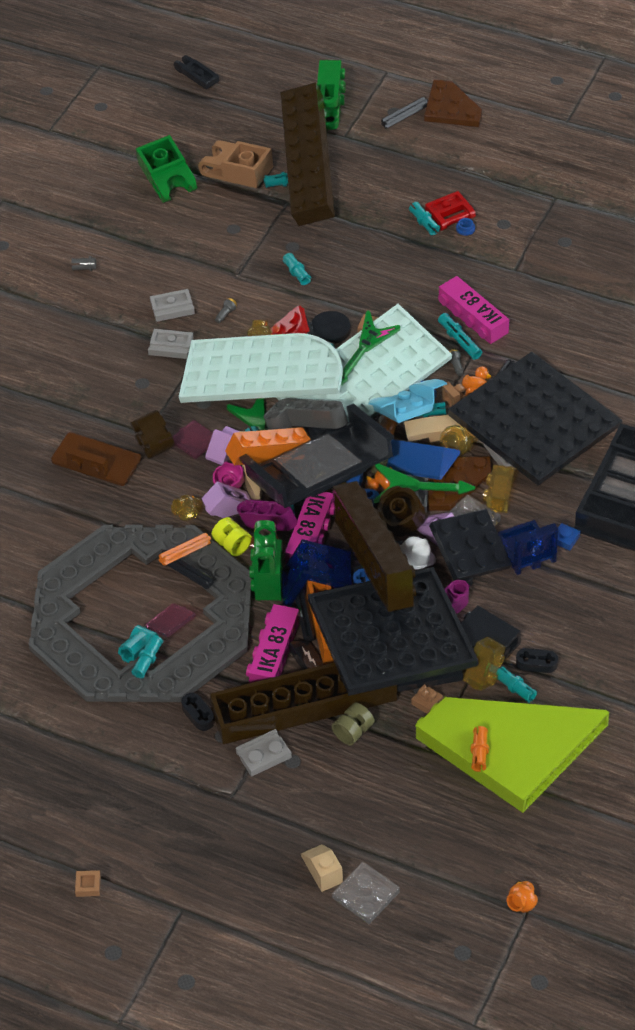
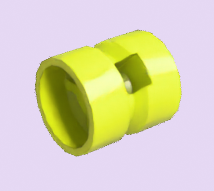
(231, 536)

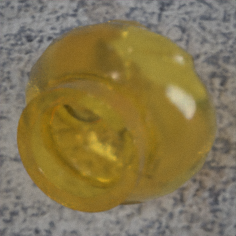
(259, 328)
(186, 507)

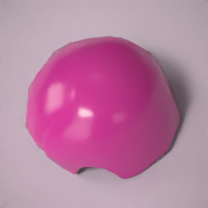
(229, 475)

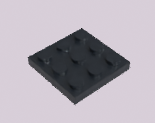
(470, 545)

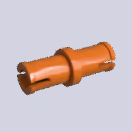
(479, 748)

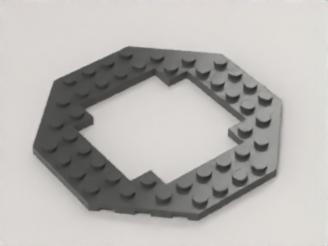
(182, 672)

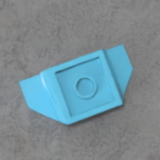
(408, 403)

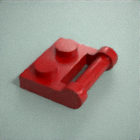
(449, 205)
(292, 323)

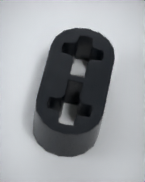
(536, 660)
(201, 709)

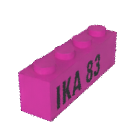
(473, 310)
(312, 522)
(274, 641)

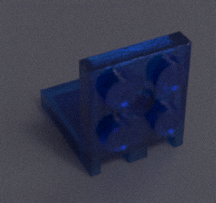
(530, 545)
(310, 564)

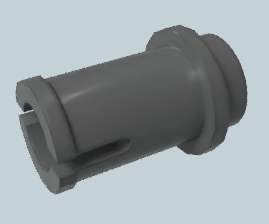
(85, 263)

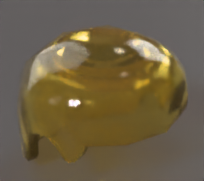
(456, 438)

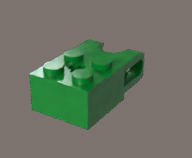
(332, 86)
(165, 167)
(267, 563)

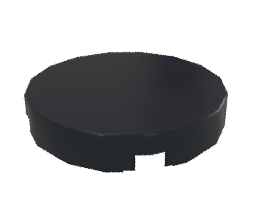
(331, 326)

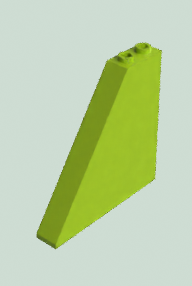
(525, 742)

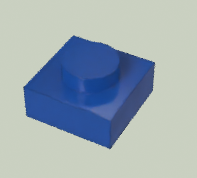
(567, 536)

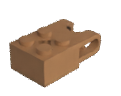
(238, 163)

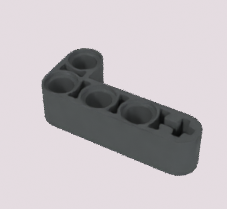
(306, 414)

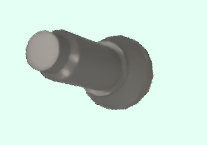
(228, 306)
(456, 362)

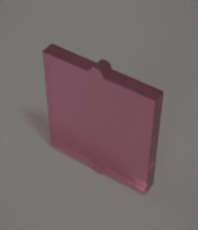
(193, 439)
(170, 620)

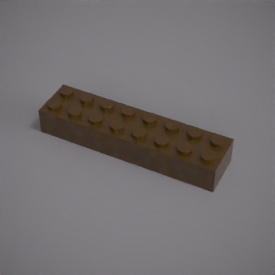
(307, 154)
(374, 546)
(287, 702)

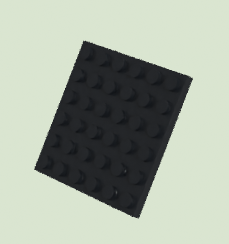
(534, 418)
(395, 646)

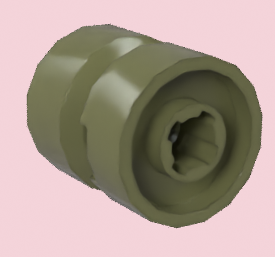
(353, 723)

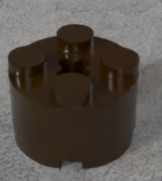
(152, 434)
(401, 510)

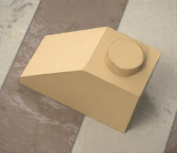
(323, 867)

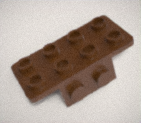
(96, 459)

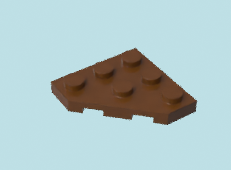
(451, 106)
(466, 469)

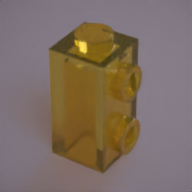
(500, 488)
(490, 658)

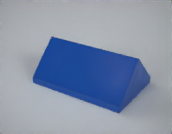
(421, 459)

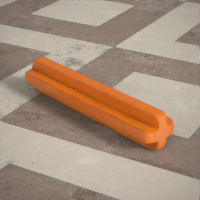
(184, 549)

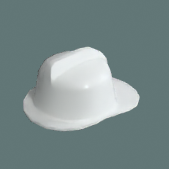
(418, 552)

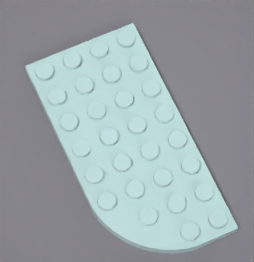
(389, 366)
(260, 368)

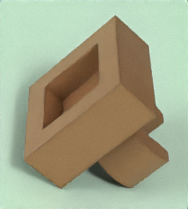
(451, 394)
(426, 698)
(87, 883)

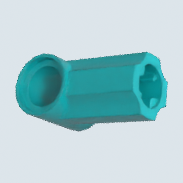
(138, 639)

